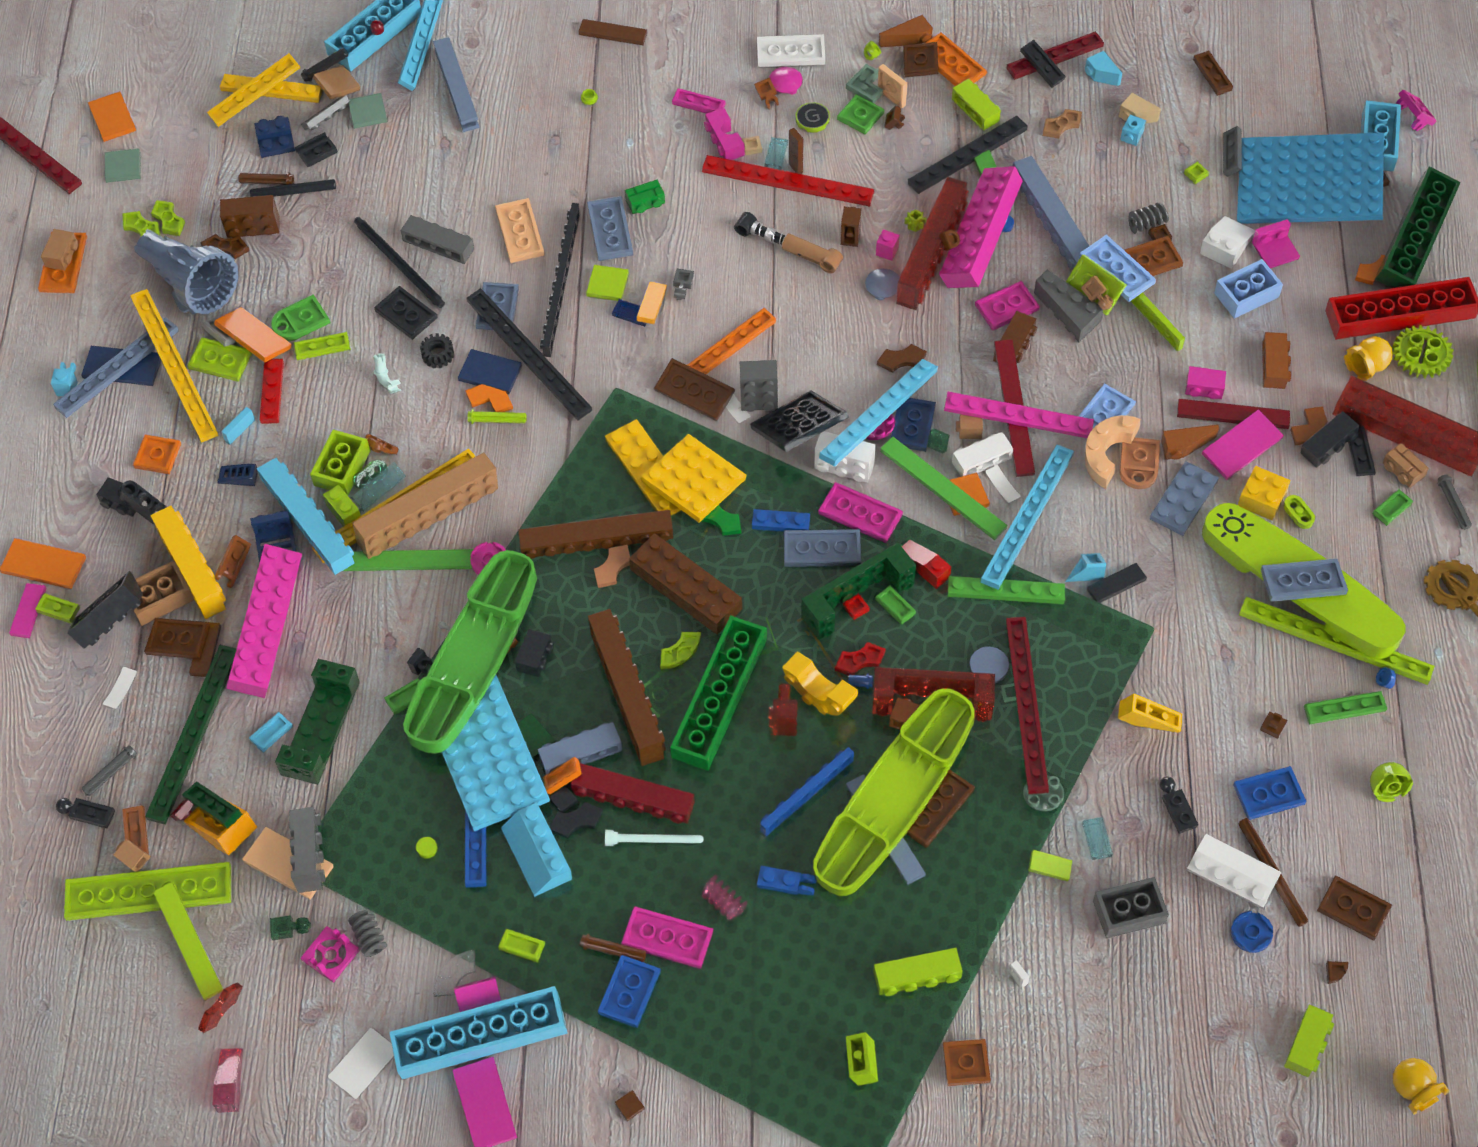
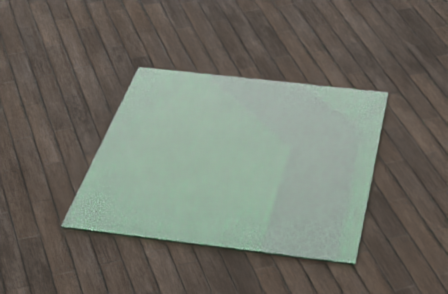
(792, 969)

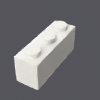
(982, 454)

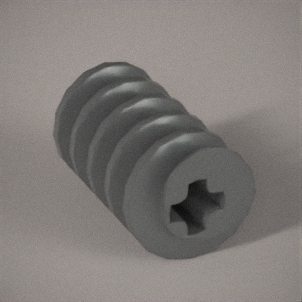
(1147, 216)
(367, 933)

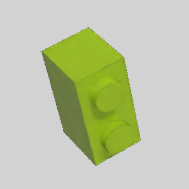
(341, 505)
(861, 1058)

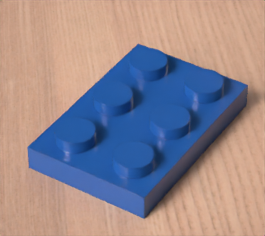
(1269, 793)
(629, 991)

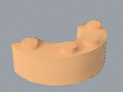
(1102, 436)

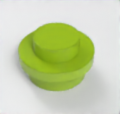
(589, 97)

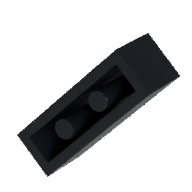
(1330, 439)

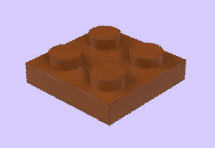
(966, 1062)

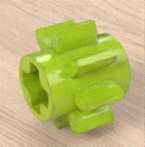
(915, 220)

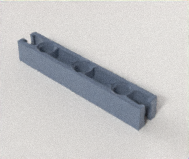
(456, 84)

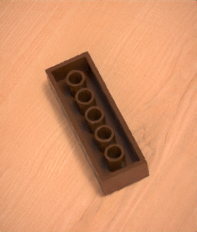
(685, 583)

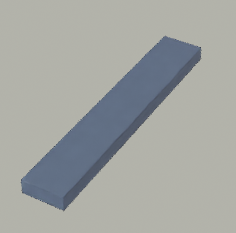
(901, 854)

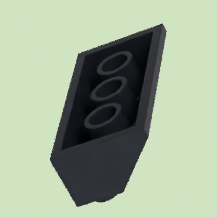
(105, 611)

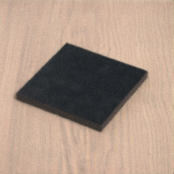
(799, 420)

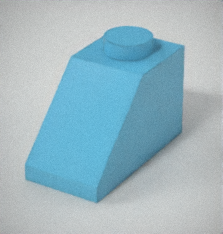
(1103, 69)

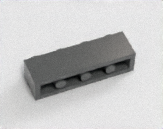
(437, 239)

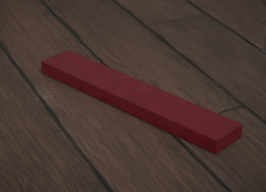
(1058, 54)
(1229, 412)

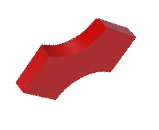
(868, 656)

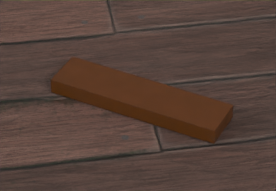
(612, 32)

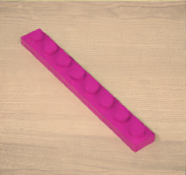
(1018, 415)

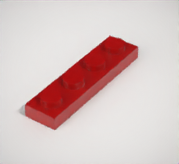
(271, 391)

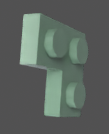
(863, 84)

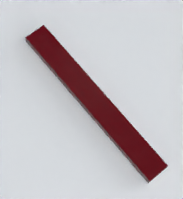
(1012, 394)

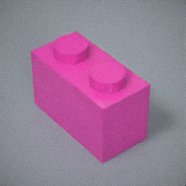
(1205, 382)
(477, 994)

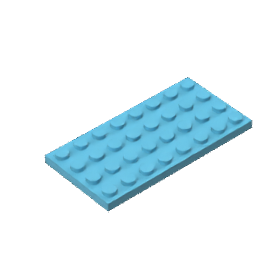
(493, 763)

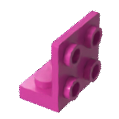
(1274, 244)

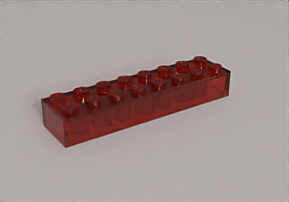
(929, 246)
(1410, 425)

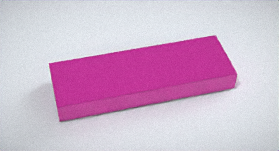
(697, 101)
(26, 613)

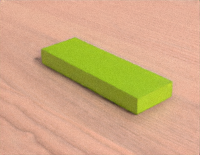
(322, 346)

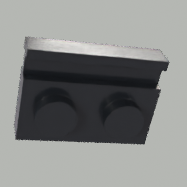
(316, 149)

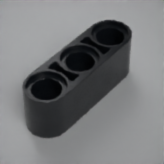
(133, 500)

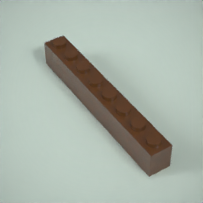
(595, 534)

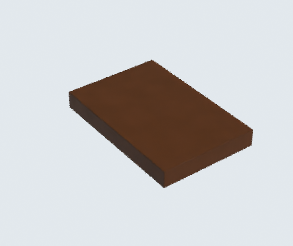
(177, 638)
(1354, 907)

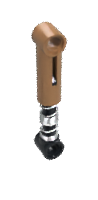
(827, 259)

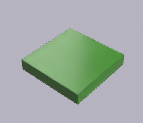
(860, 114)

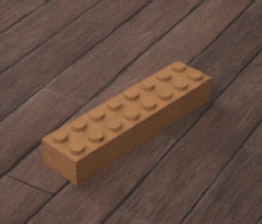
(425, 505)

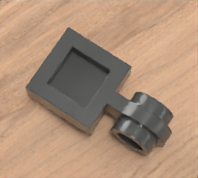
(682, 280)

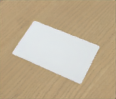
(362, 1063)

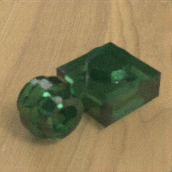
(283, 927)

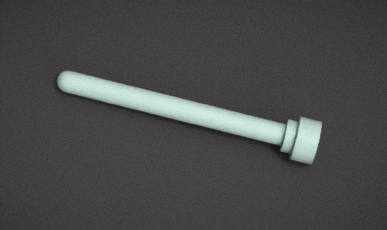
(613, 838)

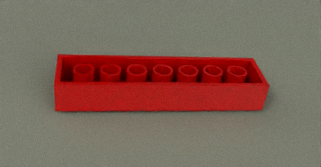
(1402, 308)

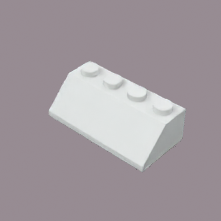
(1234, 871)

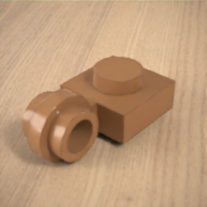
(1094, 289)

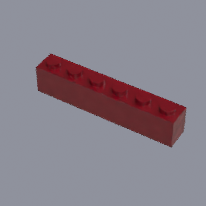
(633, 793)

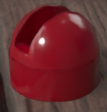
(377, 27)

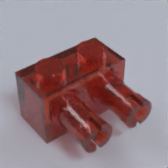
(783, 713)

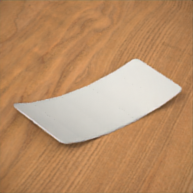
(733, 406)
(1002, 484)
(120, 688)

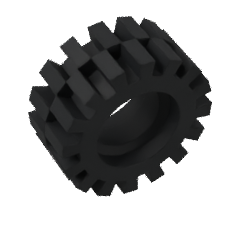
(437, 342)

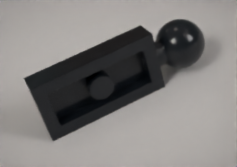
(1177, 806)
(86, 811)

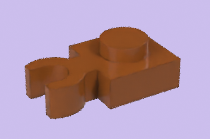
(766, 91)

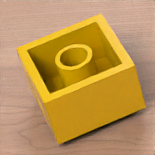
(1264, 493)

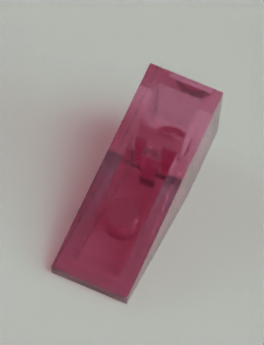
(228, 1081)

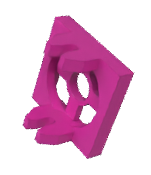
(1417, 108)
(329, 934)

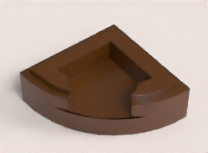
(1336, 971)

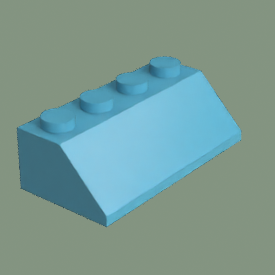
(536, 850)

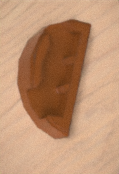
(379, 445)

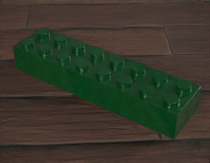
(1418, 229)

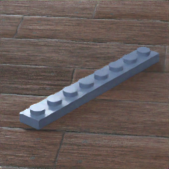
(109, 372)

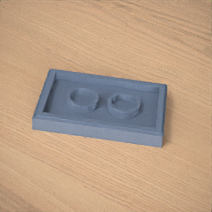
(504, 296)

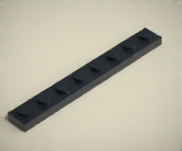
(967, 154)

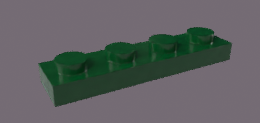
(212, 804)

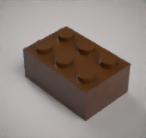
(250, 216)

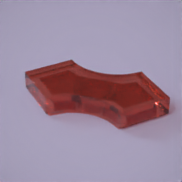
(213, 1015)

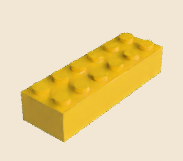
(190, 561)

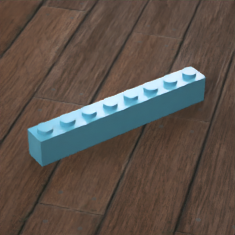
(305, 515)

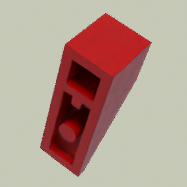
(928, 564)

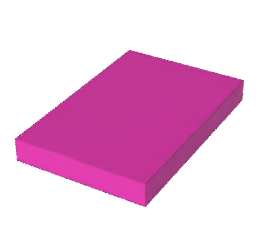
(1002, 305)

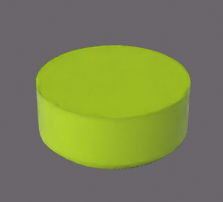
(426, 847)

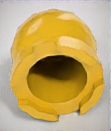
(1368, 357)
(1417, 1082)

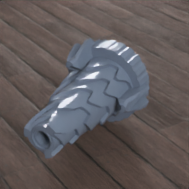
(200, 276)

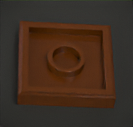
(921, 59)

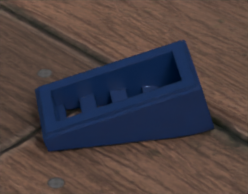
(249, 480)

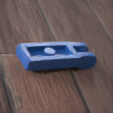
(785, 881)

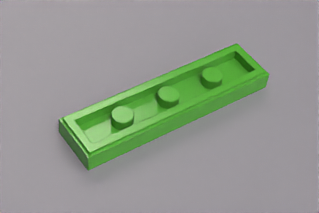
(1345, 707)

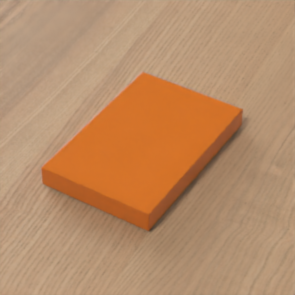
(112, 116)

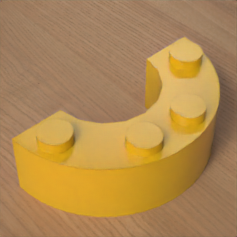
(815, 688)

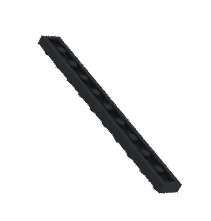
(559, 284)
(529, 354)

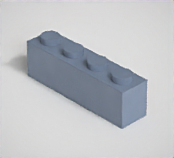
(585, 746)

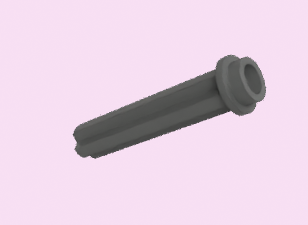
(1454, 501)
(109, 770)

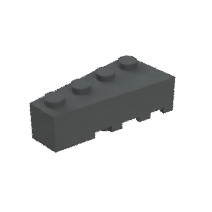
(1068, 305)
(305, 850)

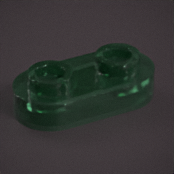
(368, 473)

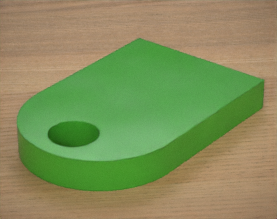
(300, 319)

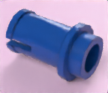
(861, 680)

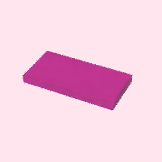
(1242, 444)
(860, 512)
(667, 937)
(484, 1103)

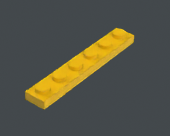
(253, 90)
(283, 90)

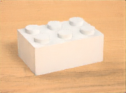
(855, 465)

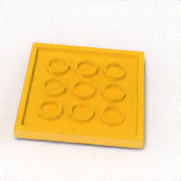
(693, 478)

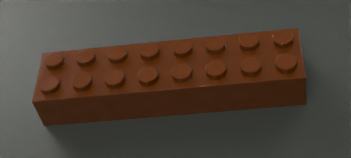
(627, 687)

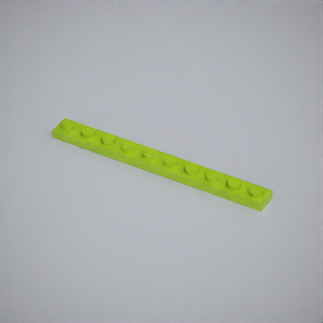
(1316, 633)

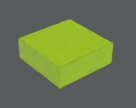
(1196, 172)

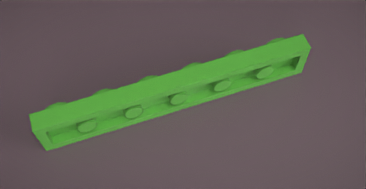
(1009, 590)

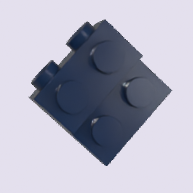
(274, 136)

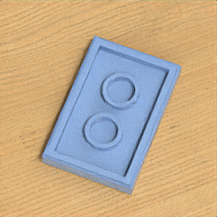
(1107, 404)

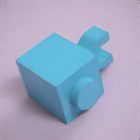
(64, 379)

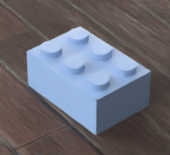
(1248, 288)

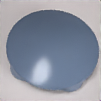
(882, 283)

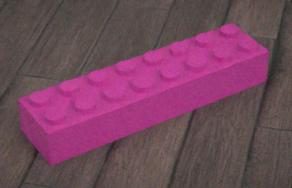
(981, 227)
(264, 621)

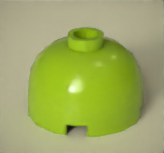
(1390, 781)

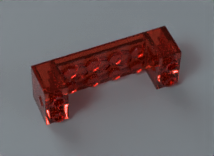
(924, 682)

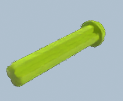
(496, 417)

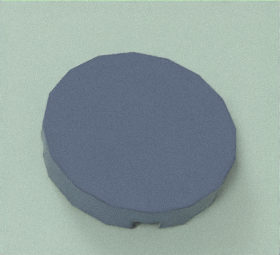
(990, 661)

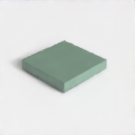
(367, 110)
(122, 165)

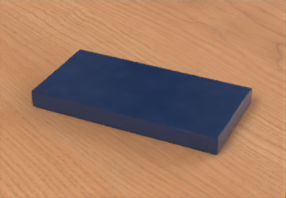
(141, 374)

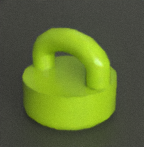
(873, 49)

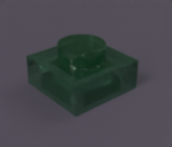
(938, 441)

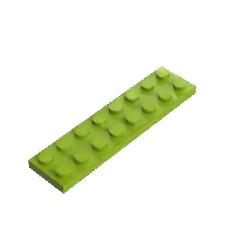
(134, 890)

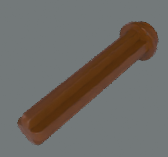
(258, 178)
(611, 948)

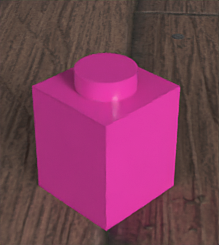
(887, 244)

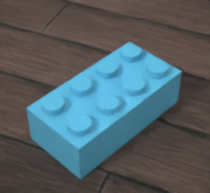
(1380, 118)

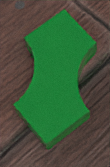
(726, 522)

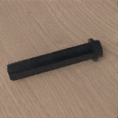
(308, 74)

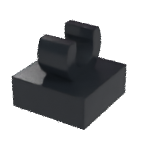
(418, 662)

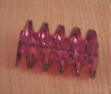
(722, 899)

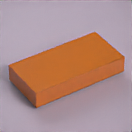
(562, 775)

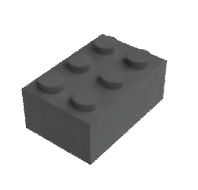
(758, 385)
(1130, 907)

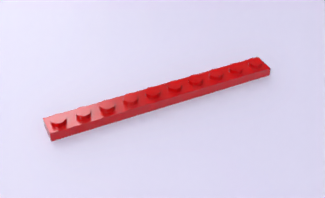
(788, 180)

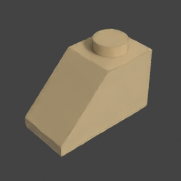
(1140, 108)

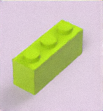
(976, 104)
(1309, 1041)

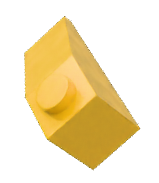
(1148, 714)

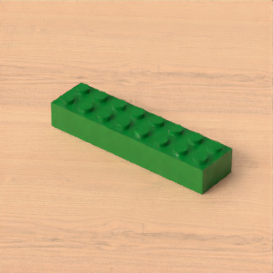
(718, 693)

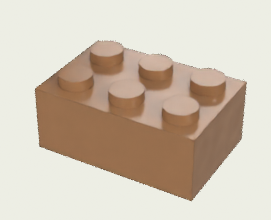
(162, 593)

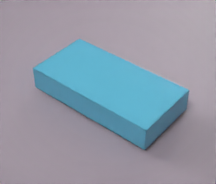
(238, 425)
(270, 732)

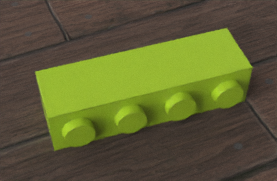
(917, 972)

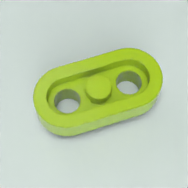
(1300, 513)

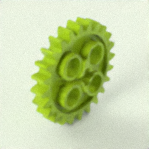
(1436, 354)

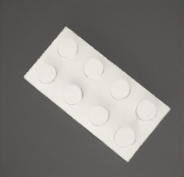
(791, 50)

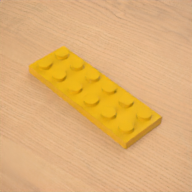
(638, 455)

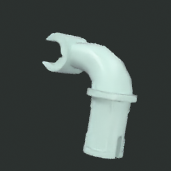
(381, 374)

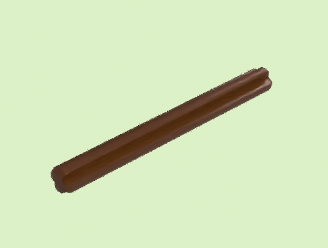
(1281, 885)

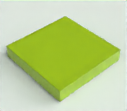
(607, 282)

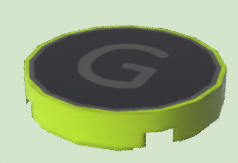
(812, 117)

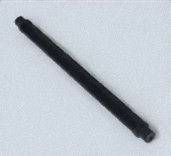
(399, 262)

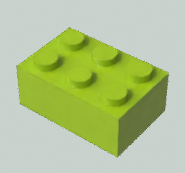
(340, 461)

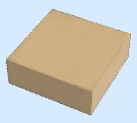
(752, 145)

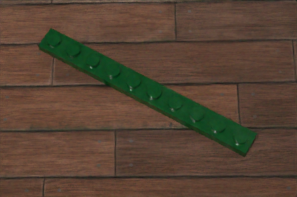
(191, 735)

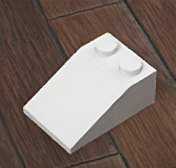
(1226, 241)

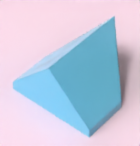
(1089, 568)

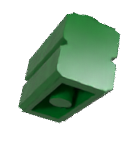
(645, 196)

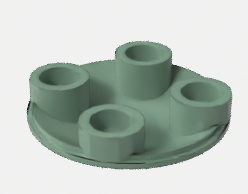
(1046, 801)

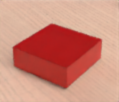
(856, 606)

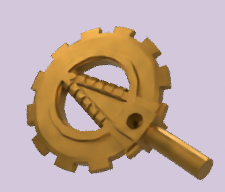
(1461, 596)

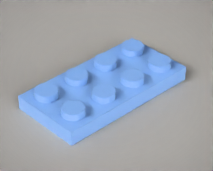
(1120, 264)

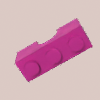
(728, 145)

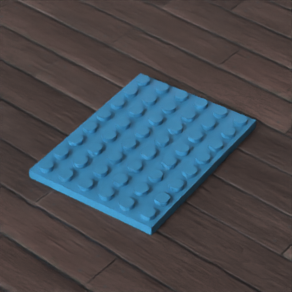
(1311, 178)

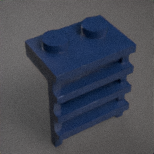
(273, 528)

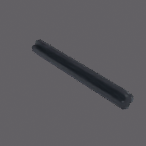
(297, 188)

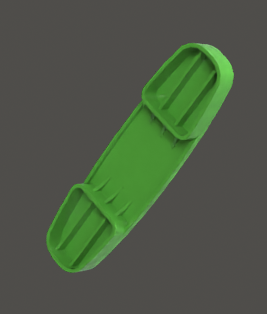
(471, 652)

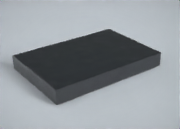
(405, 312)

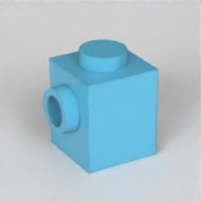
(1133, 130)

